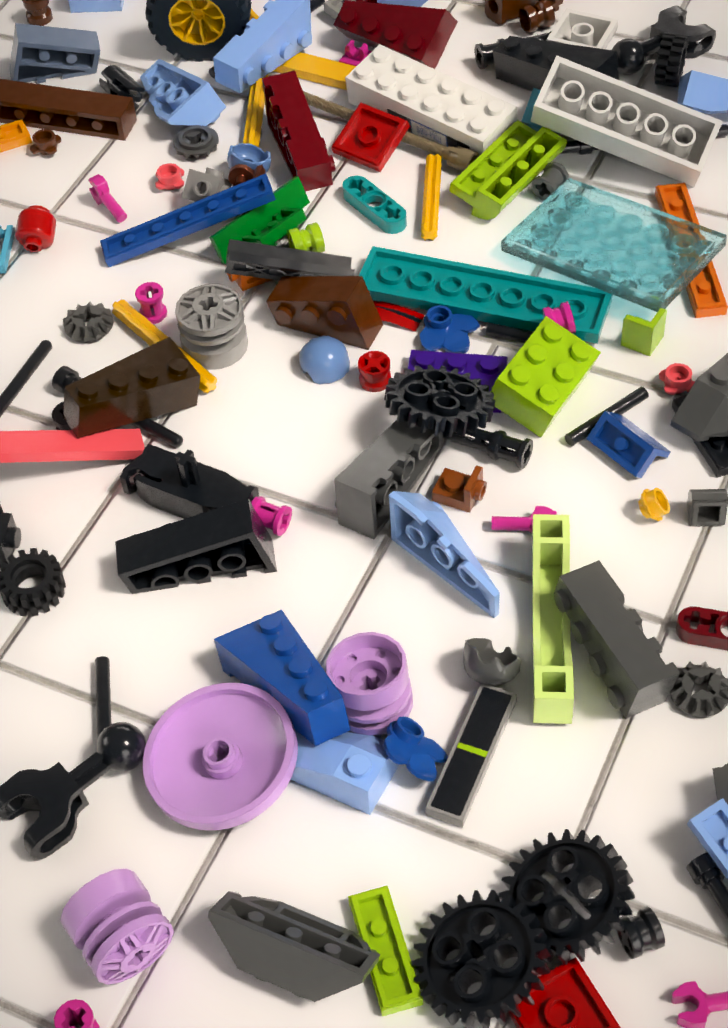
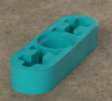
(357, 185)

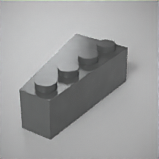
(387, 465)
(615, 640)

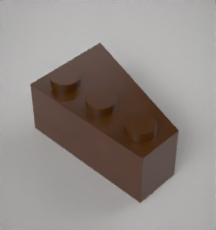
(327, 307)

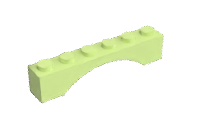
(550, 627)

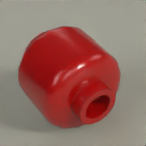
(35, 228)

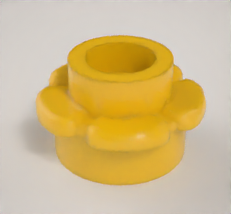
(654, 504)

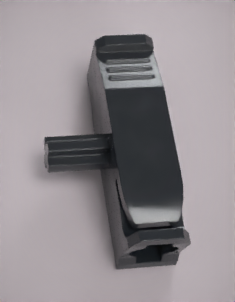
(181, 483)

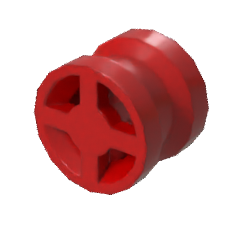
(374, 371)

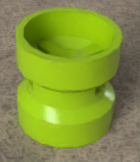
(308, 239)

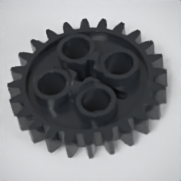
(439, 400)
(593, 869)
(500, 987)

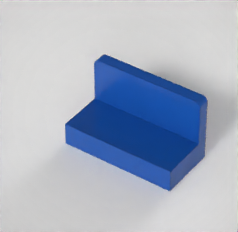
(626, 443)

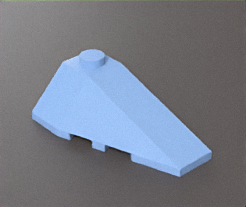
(703, 92)
(181, 96)
(433, 539)
(346, 768)

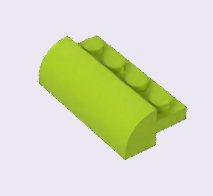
(506, 168)

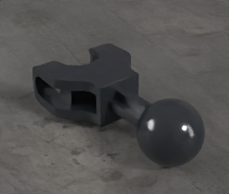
(632, 53)
(61, 794)

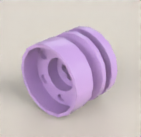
(373, 681)
(116, 926)

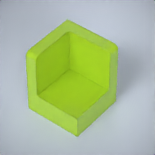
(642, 334)

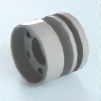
(212, 325)

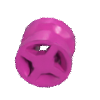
(561, 315)

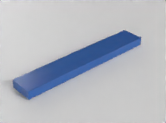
(187, 220)

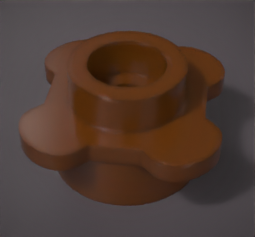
(45, 142)

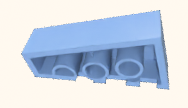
(265, 44)

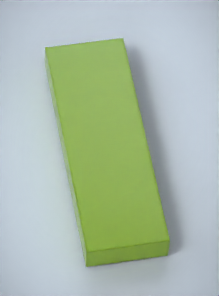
(380, 928)

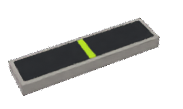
(471, 755)

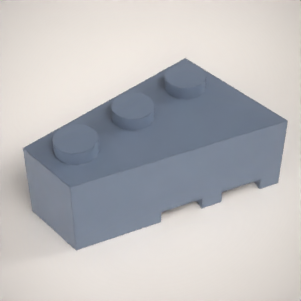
(52, 52)

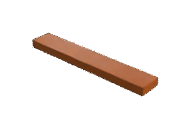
(705, 289)

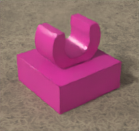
(354, 55)

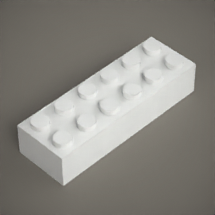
(429, 97)
(625, 121)

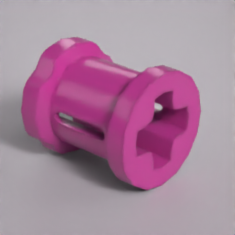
(155, 302)
(273, 516)
(74, 1013)

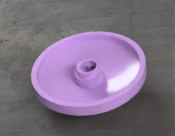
(220, 756)

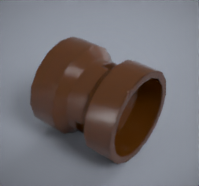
(38, 12)
(536, 16)

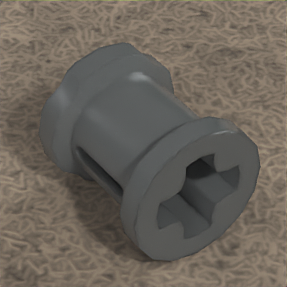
(553, 177)

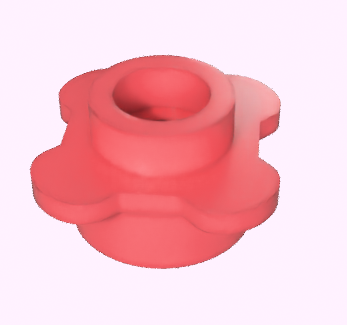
(169, 177)
(676, 378)

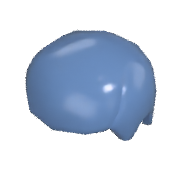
(248, 155)
(324, 359)

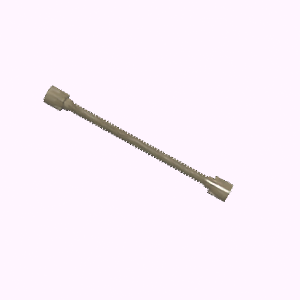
(456, 157)

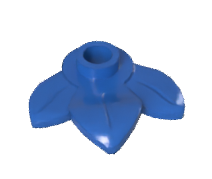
(447, 330)
(409, 746)

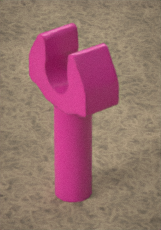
(101, 194)
(519, 523)
(704, 1003)

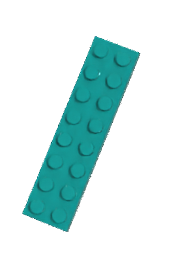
(481, 291)

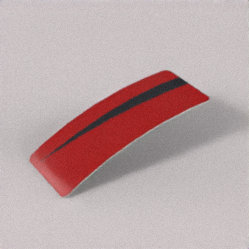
(399, 315)

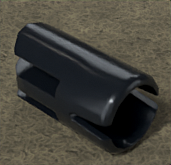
(121, 84)

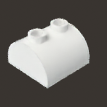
(583, 29)

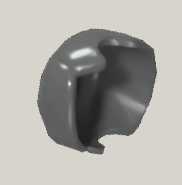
(487, 665)

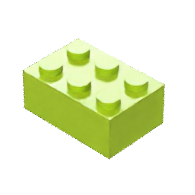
(543, 376)

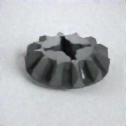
(187, 141)
(97, 327)
(702, 702)

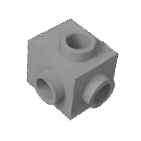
(202, 185)

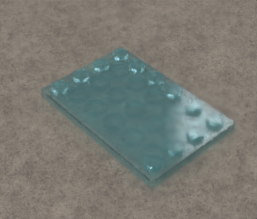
(614, 244)

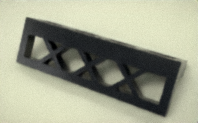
(275, 261)

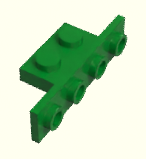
(267, 222)

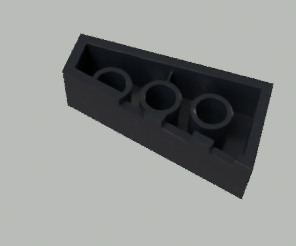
(528, 61)
(195, 549)

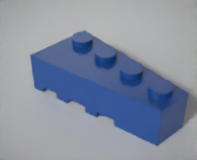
(279, 662)

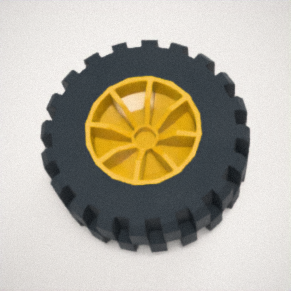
(196, 26)

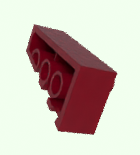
(409, 30)
(296, 131)

